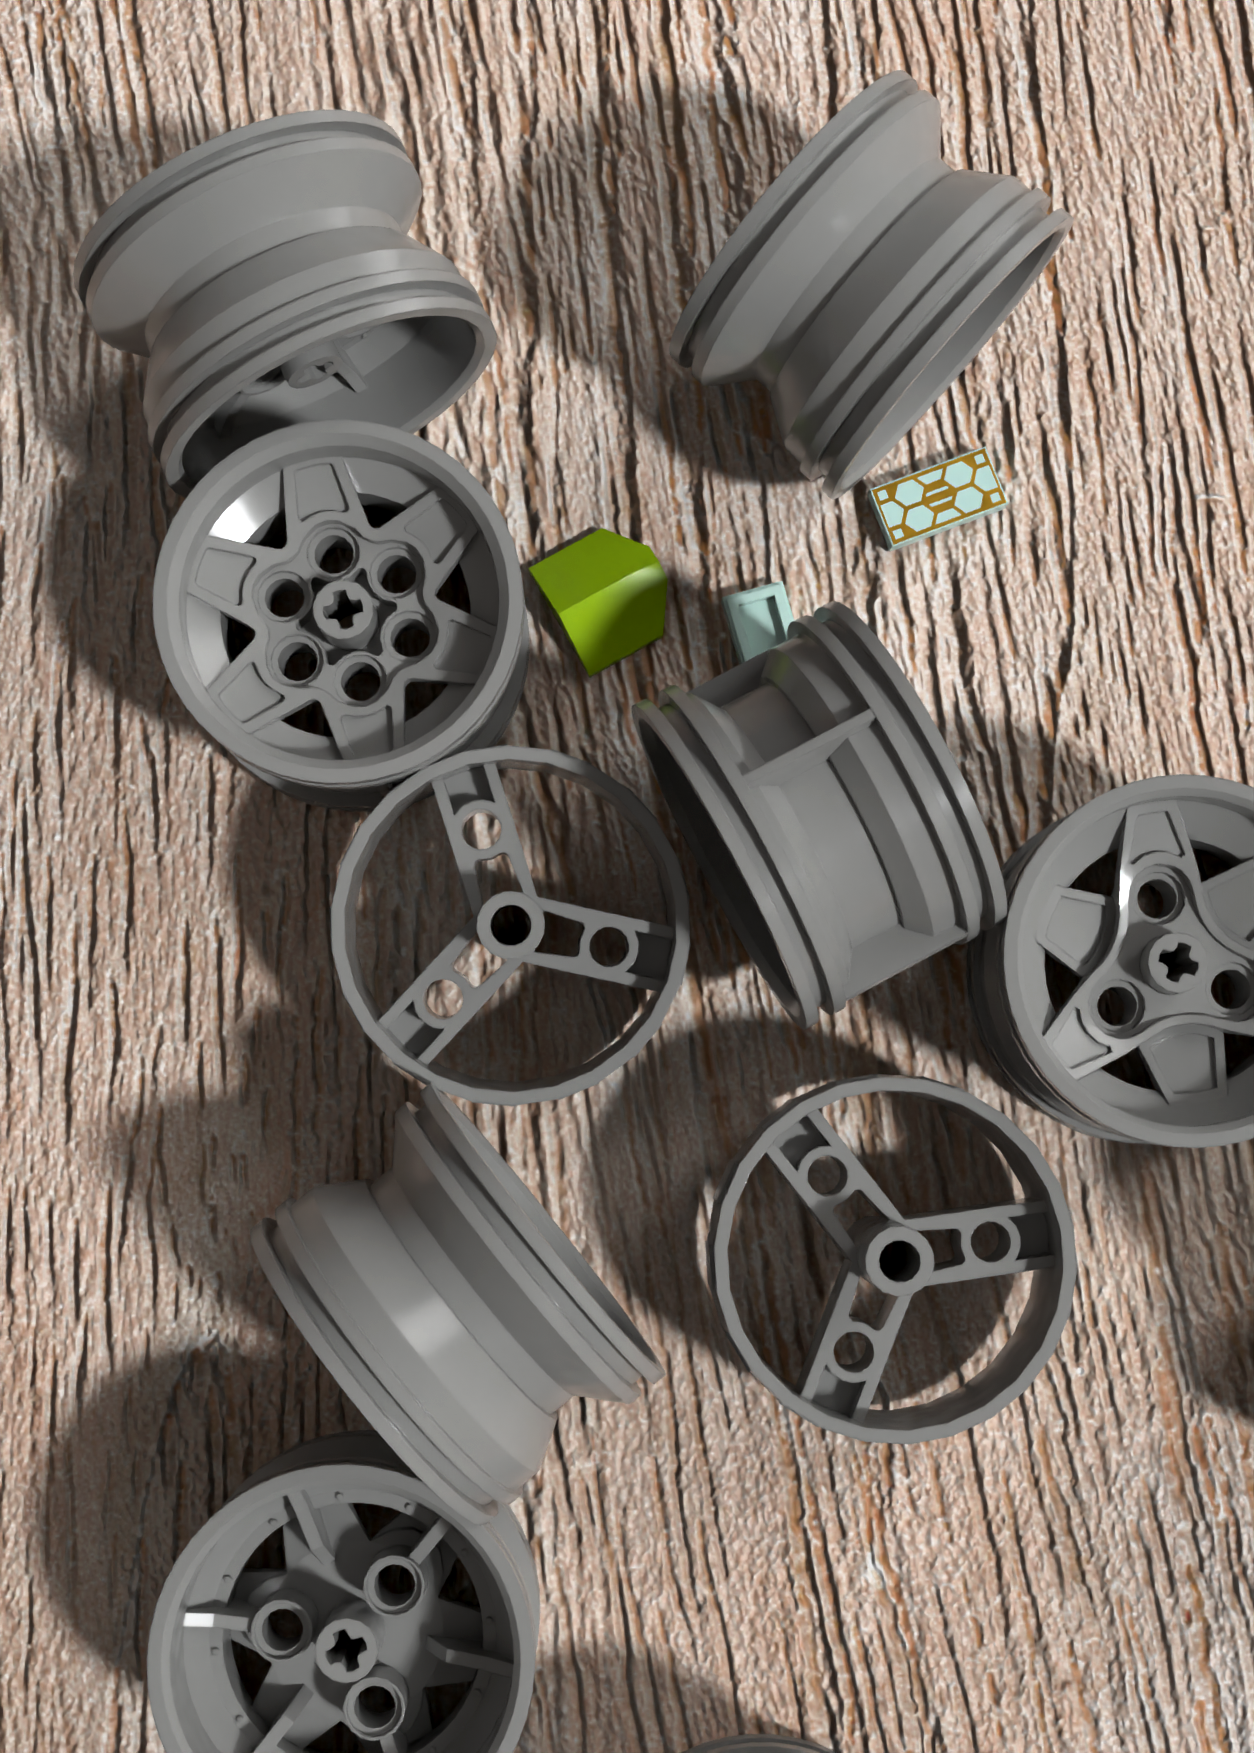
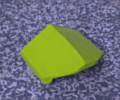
(604, 597)

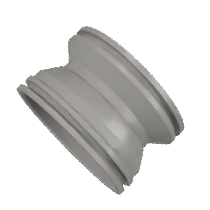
(866, 281)
(280, 289)
(1154, 965)
(451, 1308)
(336, 1586)

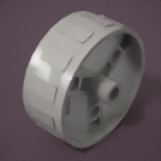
(409, 1028)
(1032, 1236)

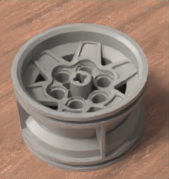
(316, 487)
(824, 813)

